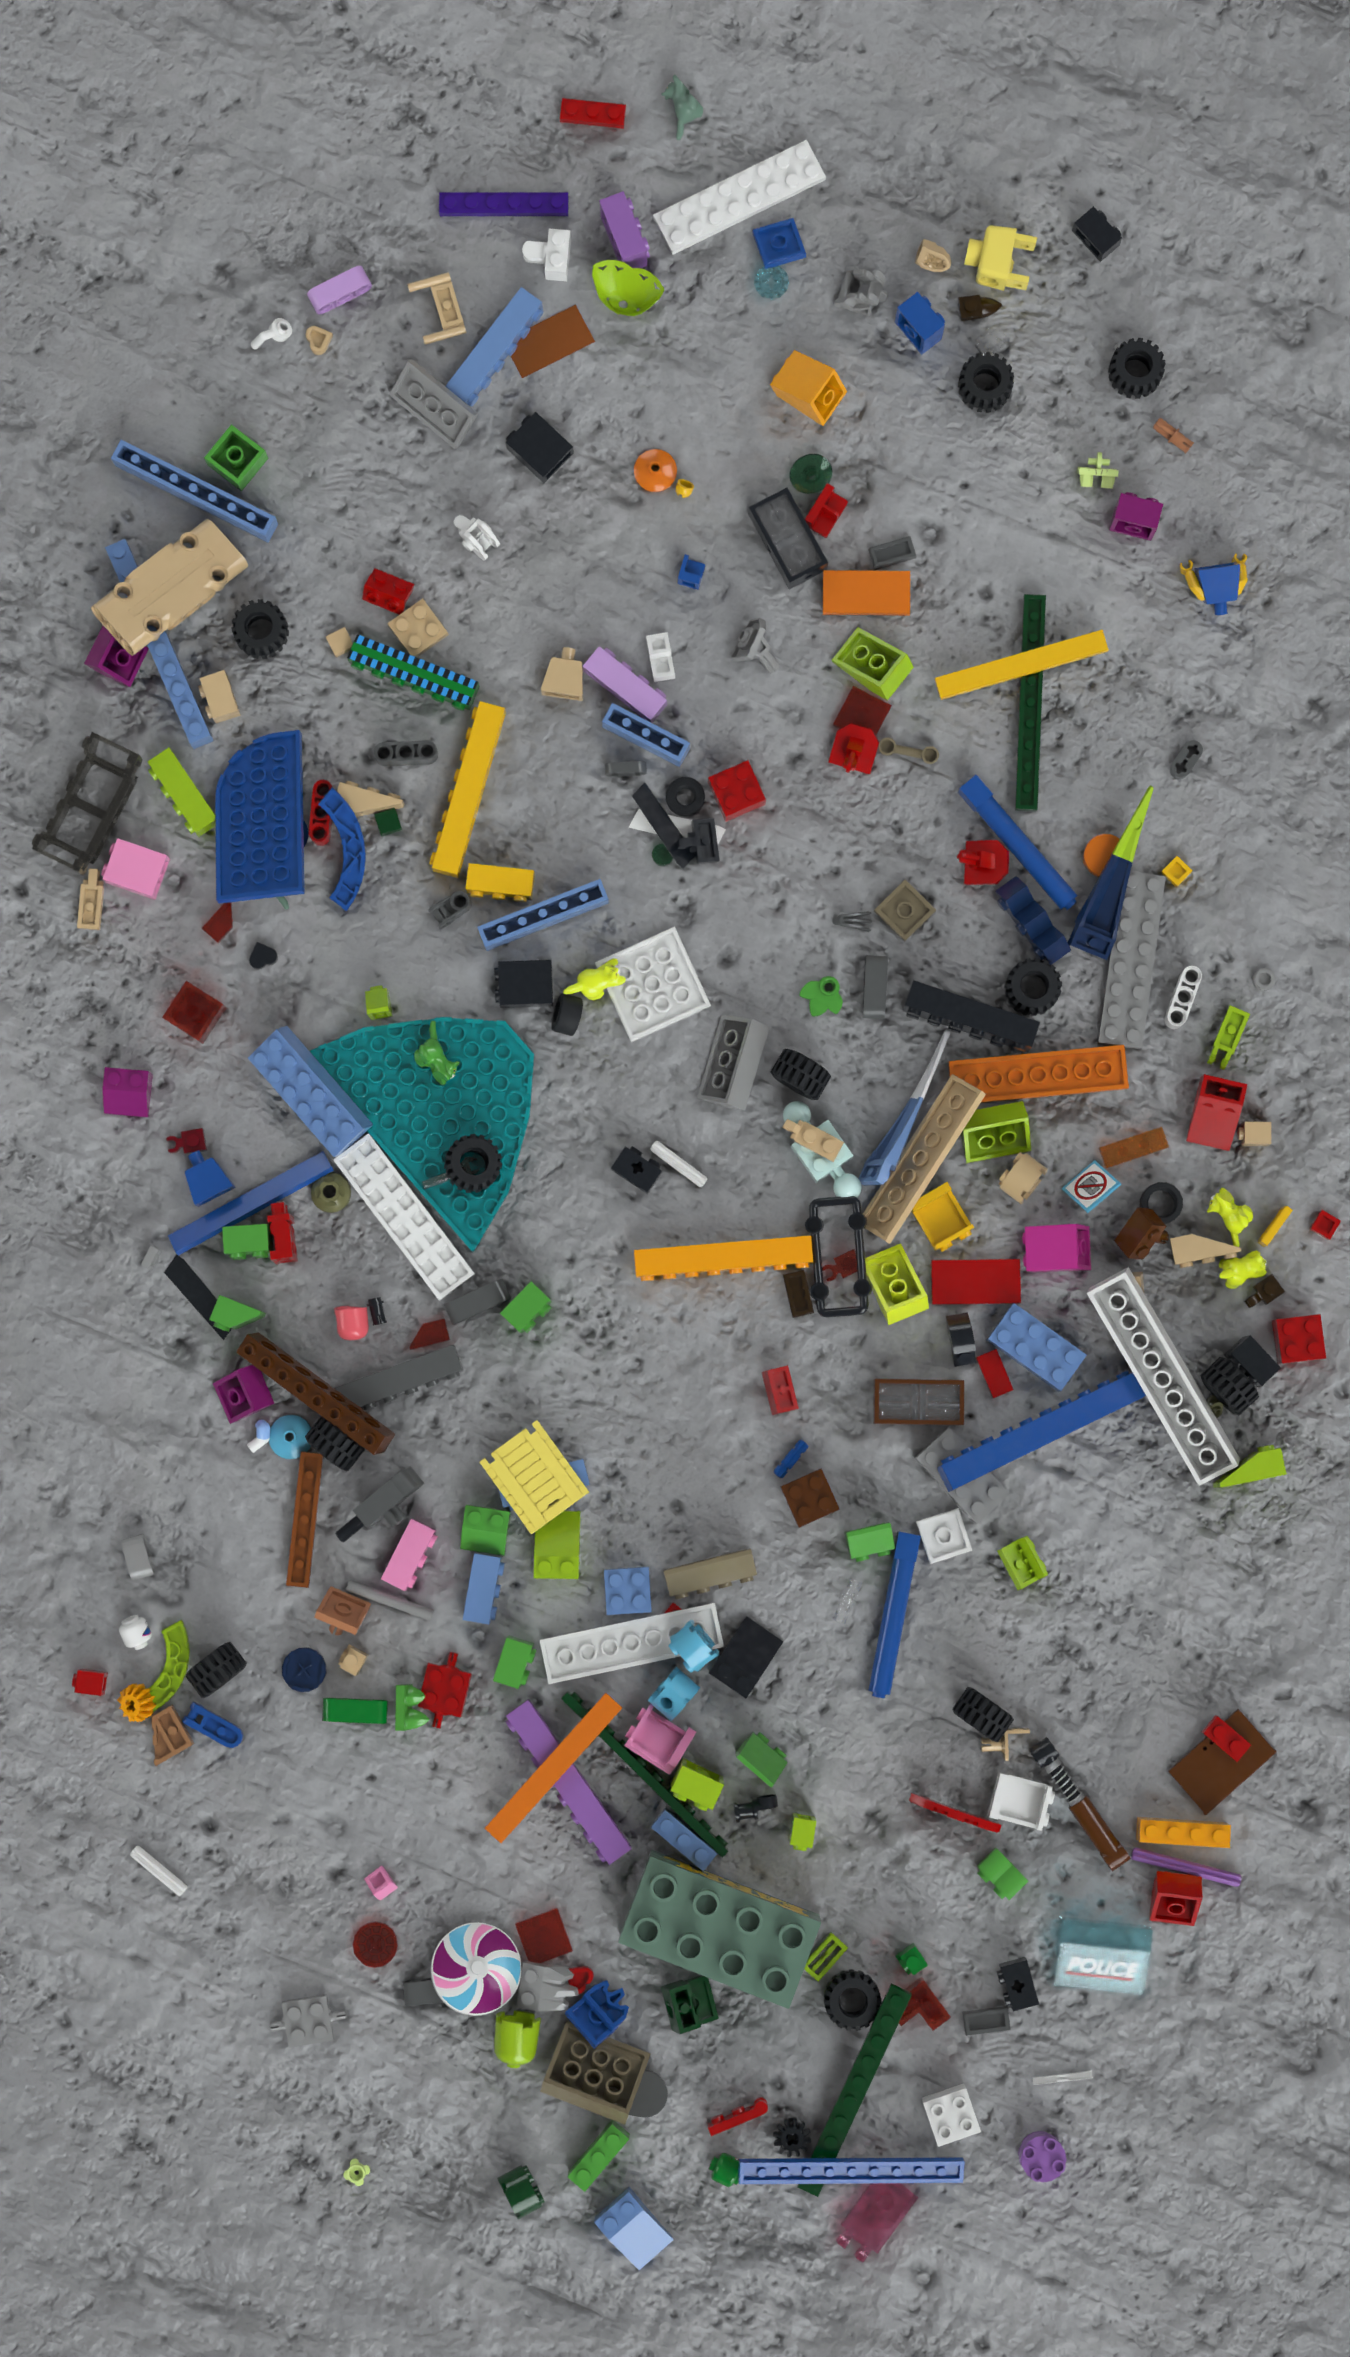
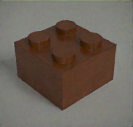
(809, 1497)

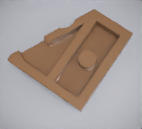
(169, 1735)

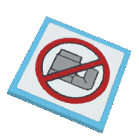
(1091, 1186)

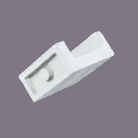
(1021, 1801)

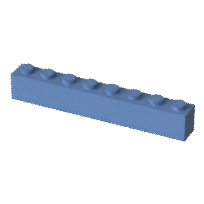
(194, 491)

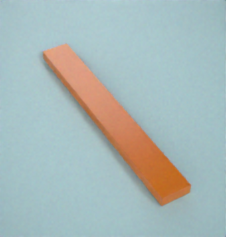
(553, 1767)

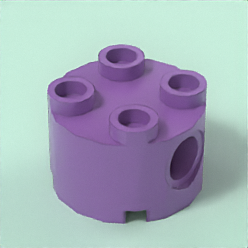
(1042, 2156)

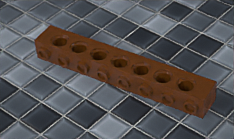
(315, 1393)

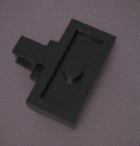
(702, 841)

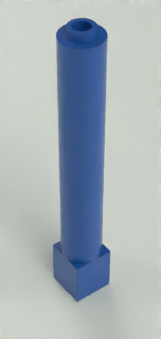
(981, 801)
(894, 1613)

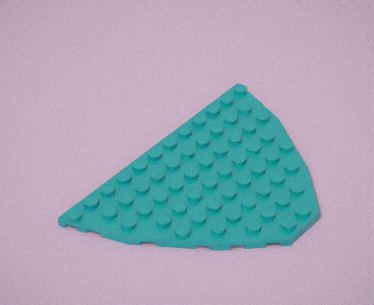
(421, 1119)

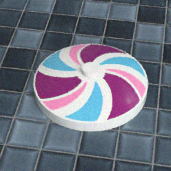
(476, 1969)

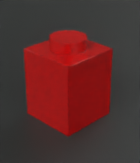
(90, 1682)

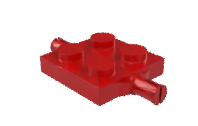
(445, 1689)

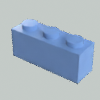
(483, 1588)
(684, 1839)

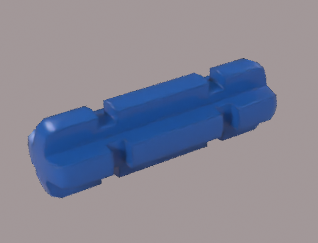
(790, 1459)

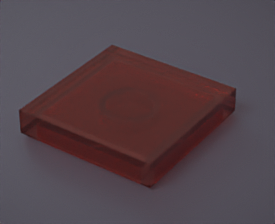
(862, 710)
(544, 1936)

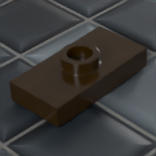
(798, 1293)

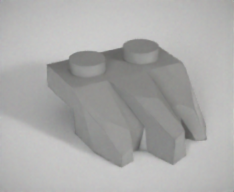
(545, 1987)

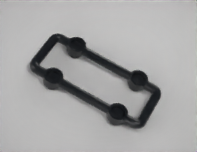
(819, 1290)

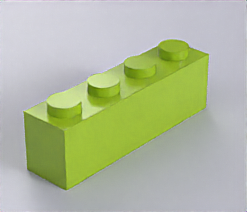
(183, 792)

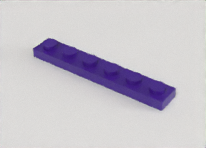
(503, 203)

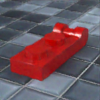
(738, 2116)

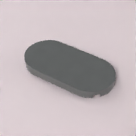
(650, 2096)

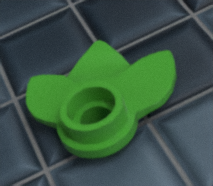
(820, 998)

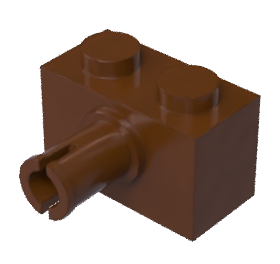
(1141, 1233)

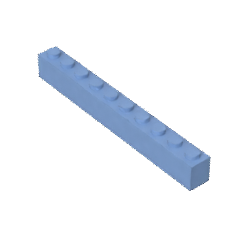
(166, 661)

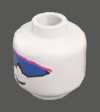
(135, 1632)

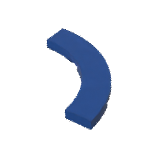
(353, 848)

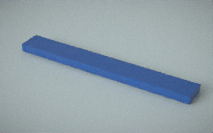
(250, 1203)

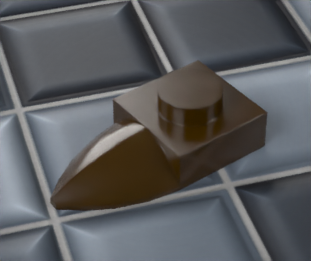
(977, 307)

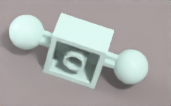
(818, 1166)

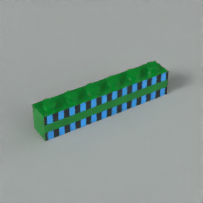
(413, 672)

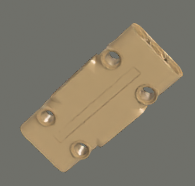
(169, 587)

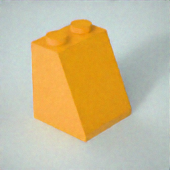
(809, 386)

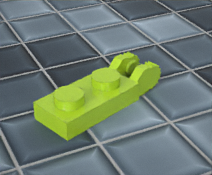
(1229, 1035)

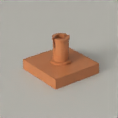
(342, 1611)

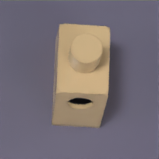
(564, 677)

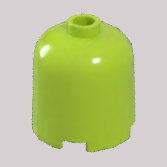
(516, 2037)

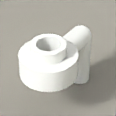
(274, 332)

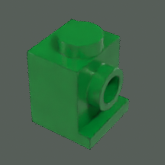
(911, 1959)

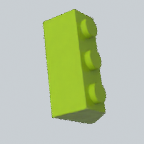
(996, 1132)

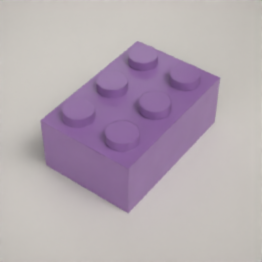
(624, 230)

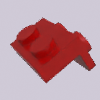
(387, 591)

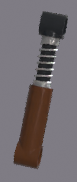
(1081, 1806)

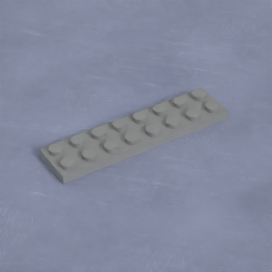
(1132, 963)

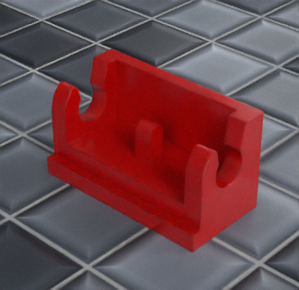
(780, 1390)

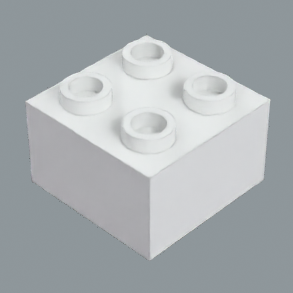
(951, 2115)

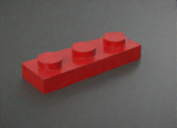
(592, 113)

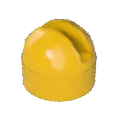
(684, 488)

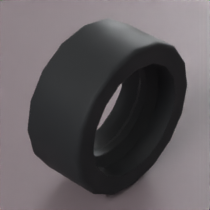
(1172, 1190)

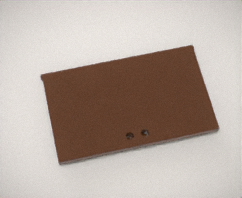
(1212, 1774)

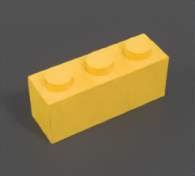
(500, 882)

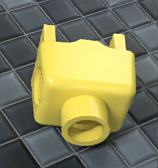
(995, 259)

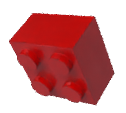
(736, 790)
(1299, 1339)

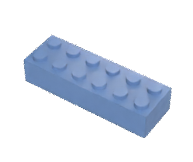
(310, 1091)

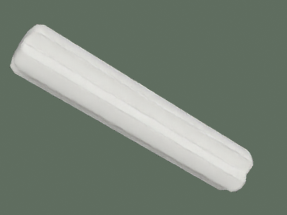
(678, 1164)
(158, 1870)

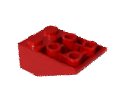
(1216, 1112)

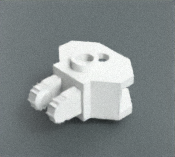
(476, 535)

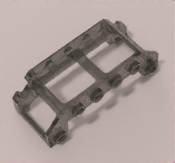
(108, 817)

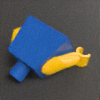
(1217, 582)

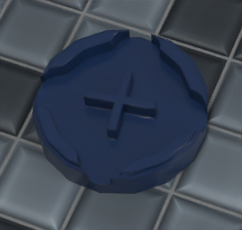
(304, 1669)

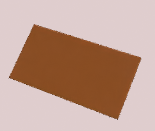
(551, 341)

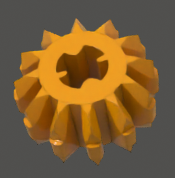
(136, 1702)

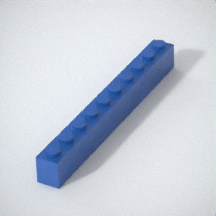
(1040, 1432)

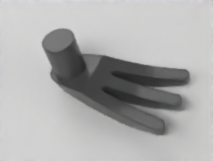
(847, 920)

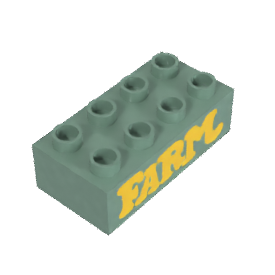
(720, 1929)

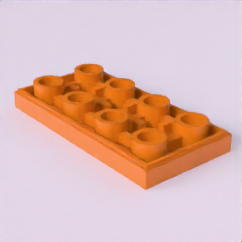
(866, 592)

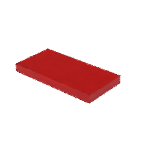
(976, 1281)

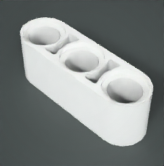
(1188, 988)

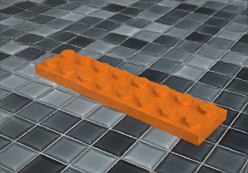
(1045, 1073)

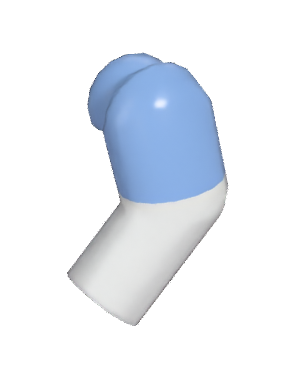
(262, 1435)

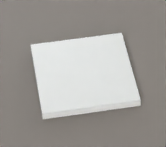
(658, 985)

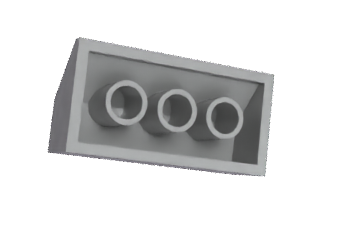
(733, 1062)

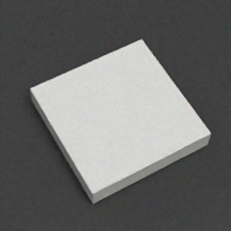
(944, 1536)

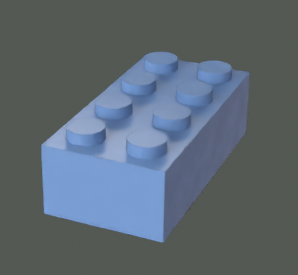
(1036, 1347)

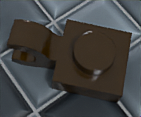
(1266, 1290)

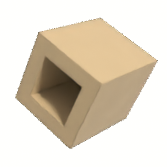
(1255, 1133)

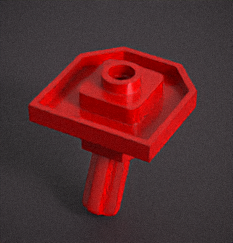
(854, 748)
(984, 862)

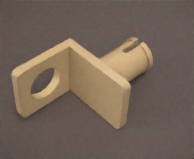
(1002, 1745)

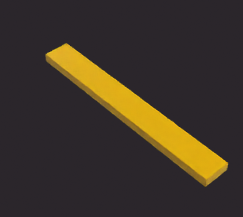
(1021, 664)

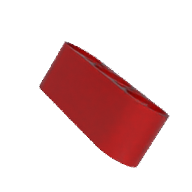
(317, 823)

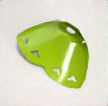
(625, 286)

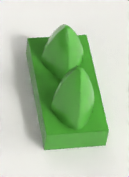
(406, 1717)

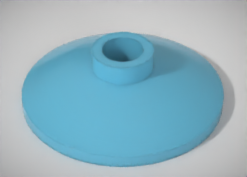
(289, 1424)

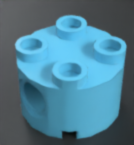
(693, 1646)
(673, 1694)

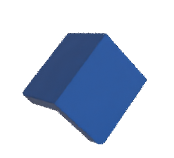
(691, 573)

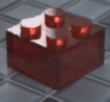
(194, 1012)

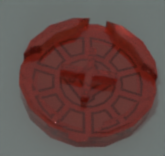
(375, 1944)

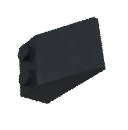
(746, 1657)

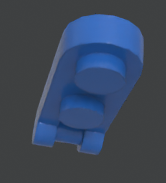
(214, 1726)

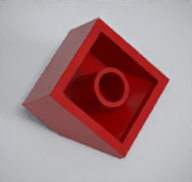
(1176, 1898)

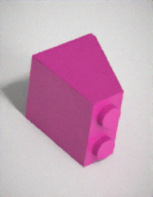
(1057, 1248)

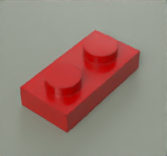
(1226, 1738)

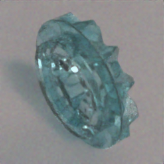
(779, 276)

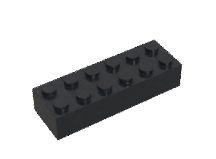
(970, 1017)

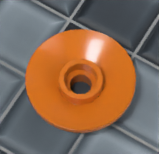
(655, 480)

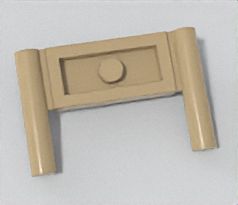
(446, 306)

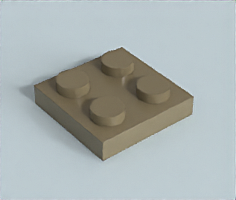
(905, 910)

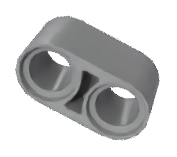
(138, 1557)

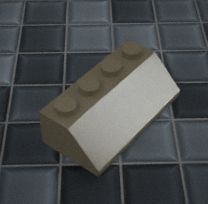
(710, 1572)

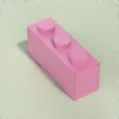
(409, 1555)

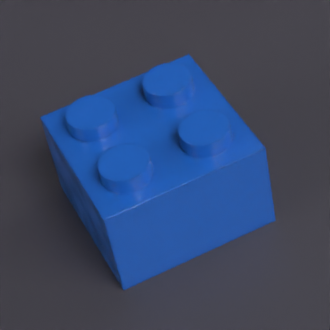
(920, 322)

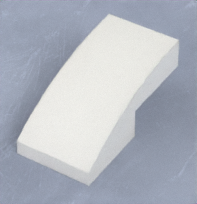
(660, 657)

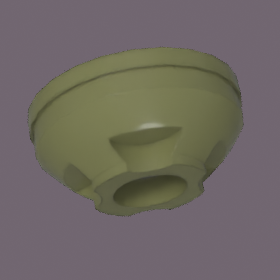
(342, 1195)

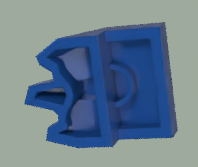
(598, 2013)

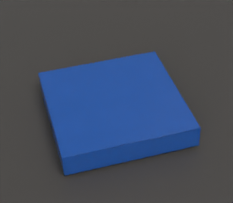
(779, 243)

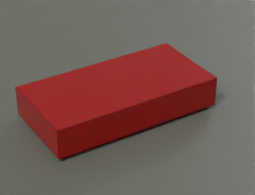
(994, 1373)

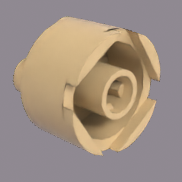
(1022, 1178)

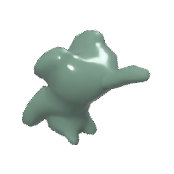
(685, 105)

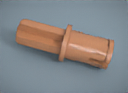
(1173, 435)

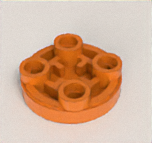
(1098, 852)

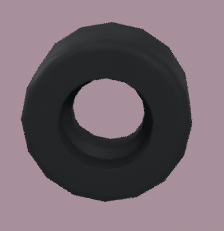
(567, 1014)

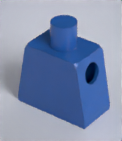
(206, 1179)

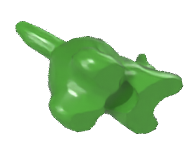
(432, 1055)

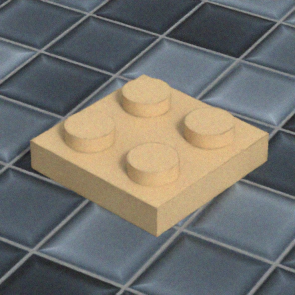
(418, 628)

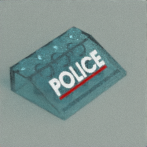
(1102, 1955)

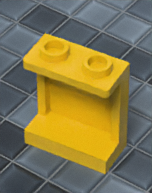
(941, 1217)

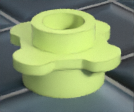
(350, 2174)

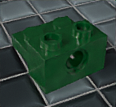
(689, 2004)

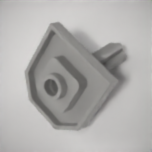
(753, 645)

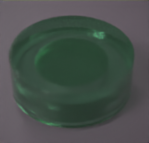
(661, 855)

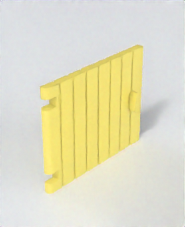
(534, 1475)

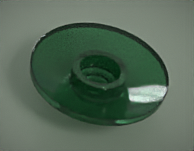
(809, 466)

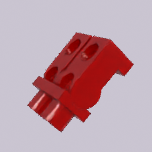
(283, 1233)

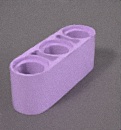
(339, 290)

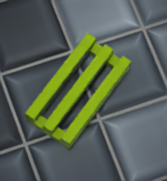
(837, 1941)

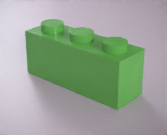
(598, 2155)

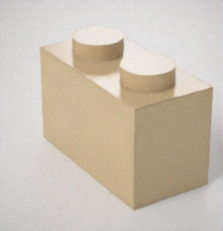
(219, 696)

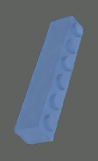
(495, 346)
(543, 915)

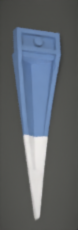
(890, 1149)

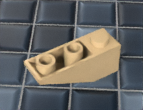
(368, 800)
(1194, 1248)

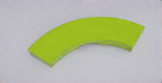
(175, 1666)

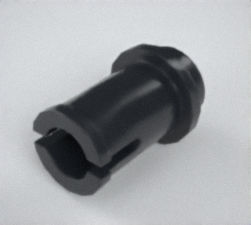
(376, 1310)

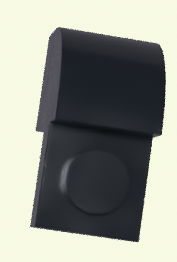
(961, 1339)

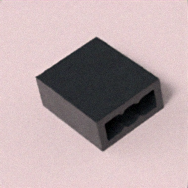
(539, 447)
(524, 983)

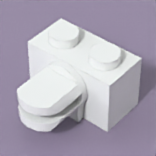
(552, 254)

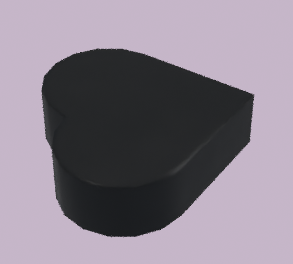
(262, 956)

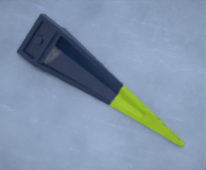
(1100, 915)

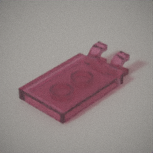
(876, 2217)

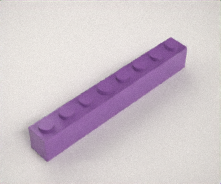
(571, 1785)

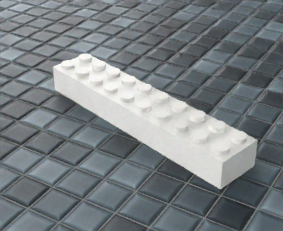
(1163, 1376)

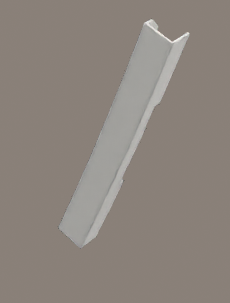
(1062, 2077)

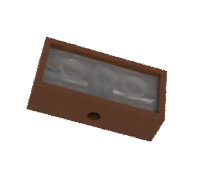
(918, 1402)

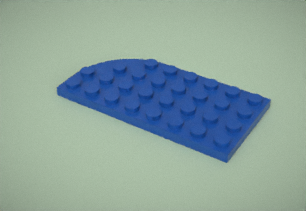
(261, 821)

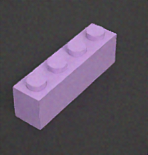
(625, 685)

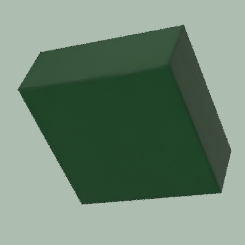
(388, 822)

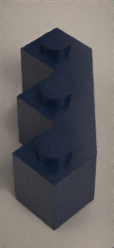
(1032, 921)

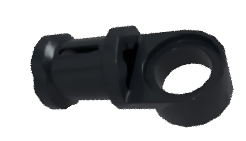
(751, 1809)

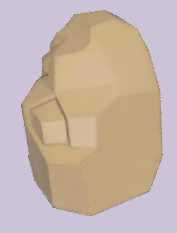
(932, 257)

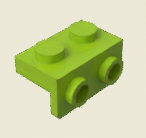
(1022, 1562)

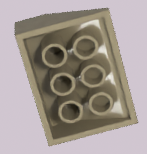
(596, 2078)

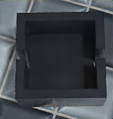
(1252, 1360)

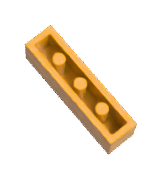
(1183, 1832)

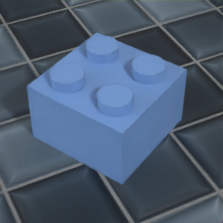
(627, 1590)

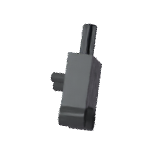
(383, 1504)

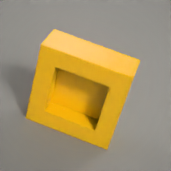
(1176, 871)

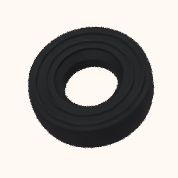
(685, 783)

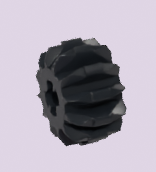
(792, 2145)

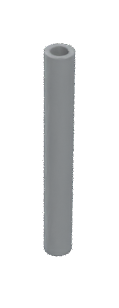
(390, 1600)

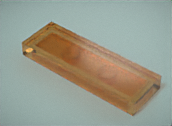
(1133, 1147)

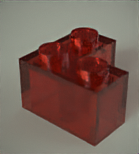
(926, 2003)

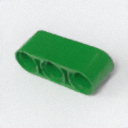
(355, 1710)

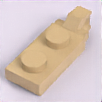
(91, 902)
(814, 1139)

